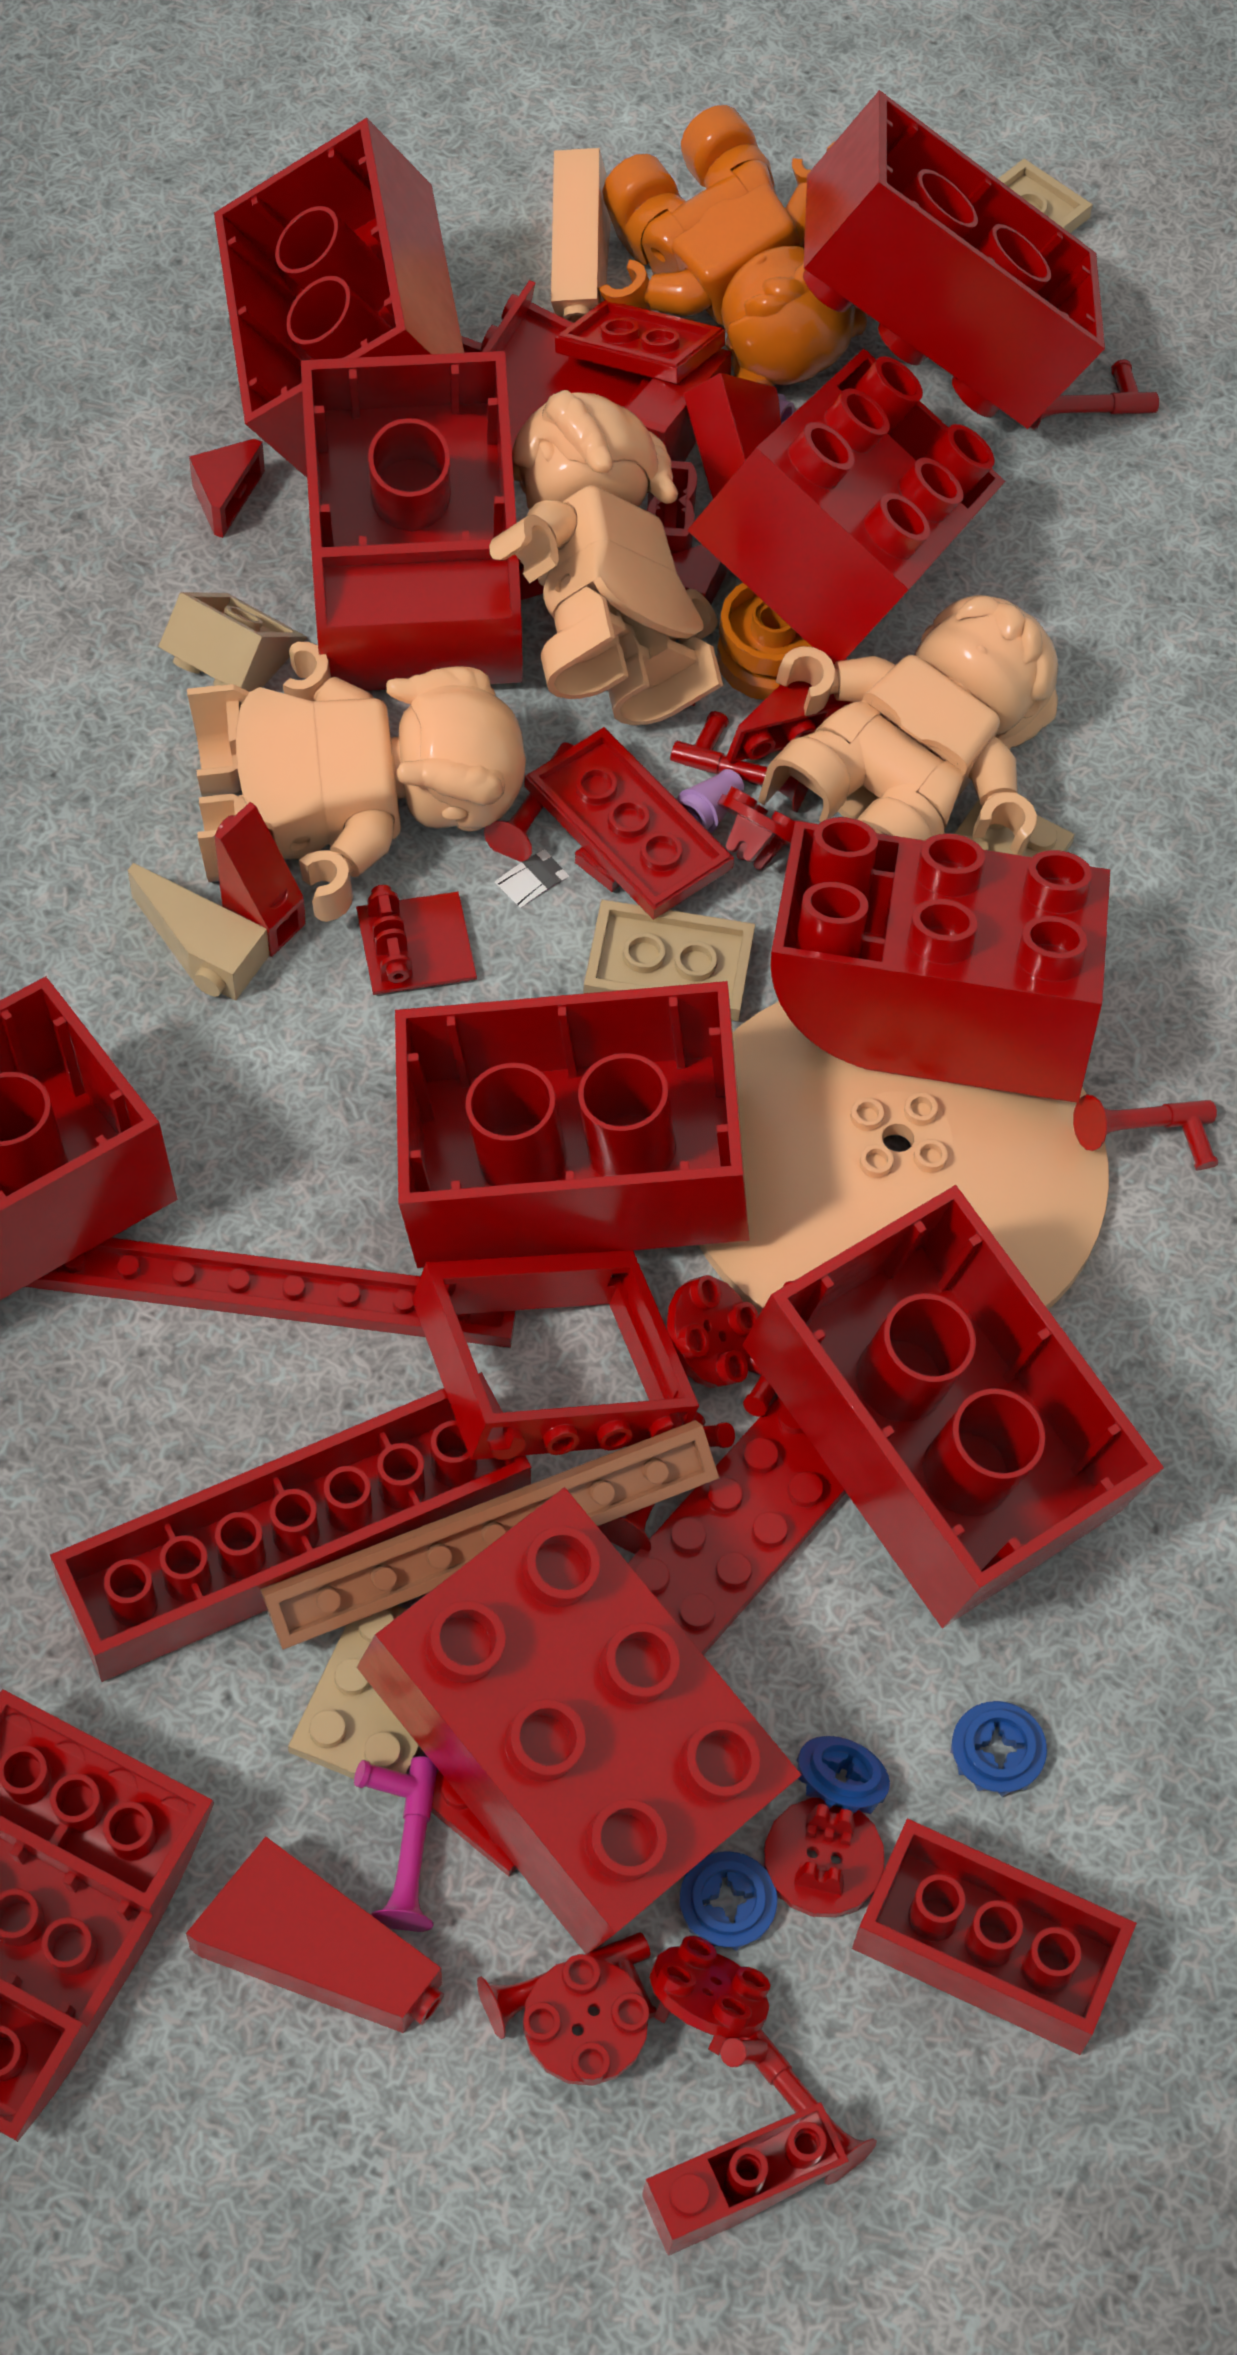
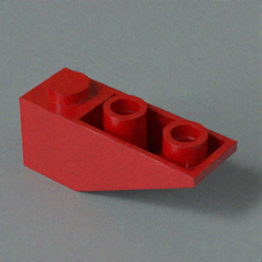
(778, 722)
(256, 877)
(742, 2178)

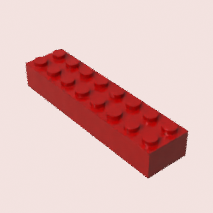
(209, 1554)

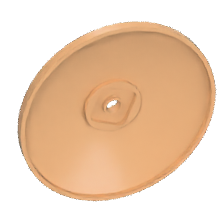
(828, 1180)

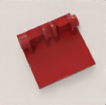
(414, 941)

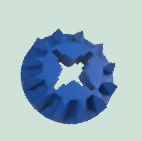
(1016, 1729)
(866, 1775)
(746, 1879)

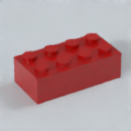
(994, 1936)

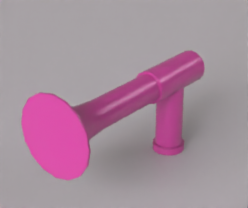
(418, 1788)

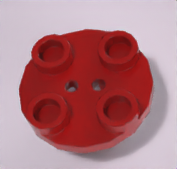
(753, 832)
(708, 1331)
(817, 1883)
(709, 1991)
(609, 2039)

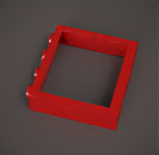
(543, 1284)

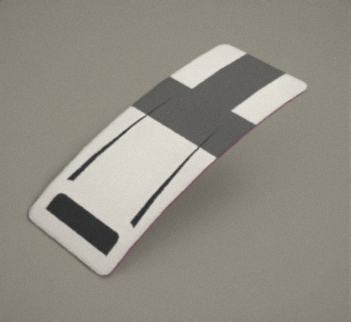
(531, 878)

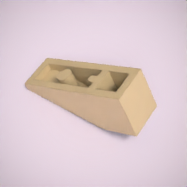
(208, 940)

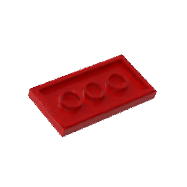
(629, 822)

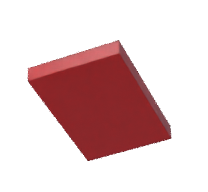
(640, 341)

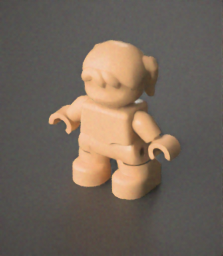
(607, 561)
(926, 724)
(333, 774)

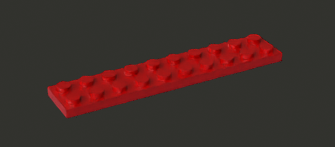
(713, 1555)

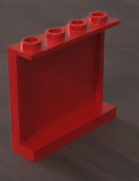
(539, 372)

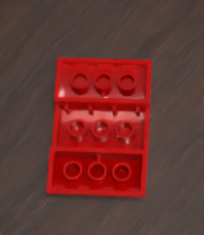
(83, 1884)

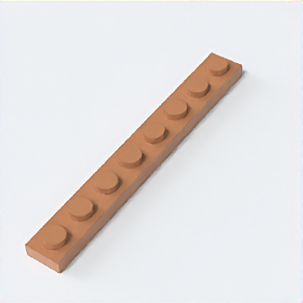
(430, 1554)

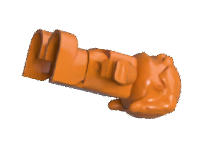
(727, 252)

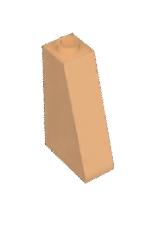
(578, 232)

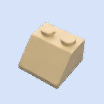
(227, 639)

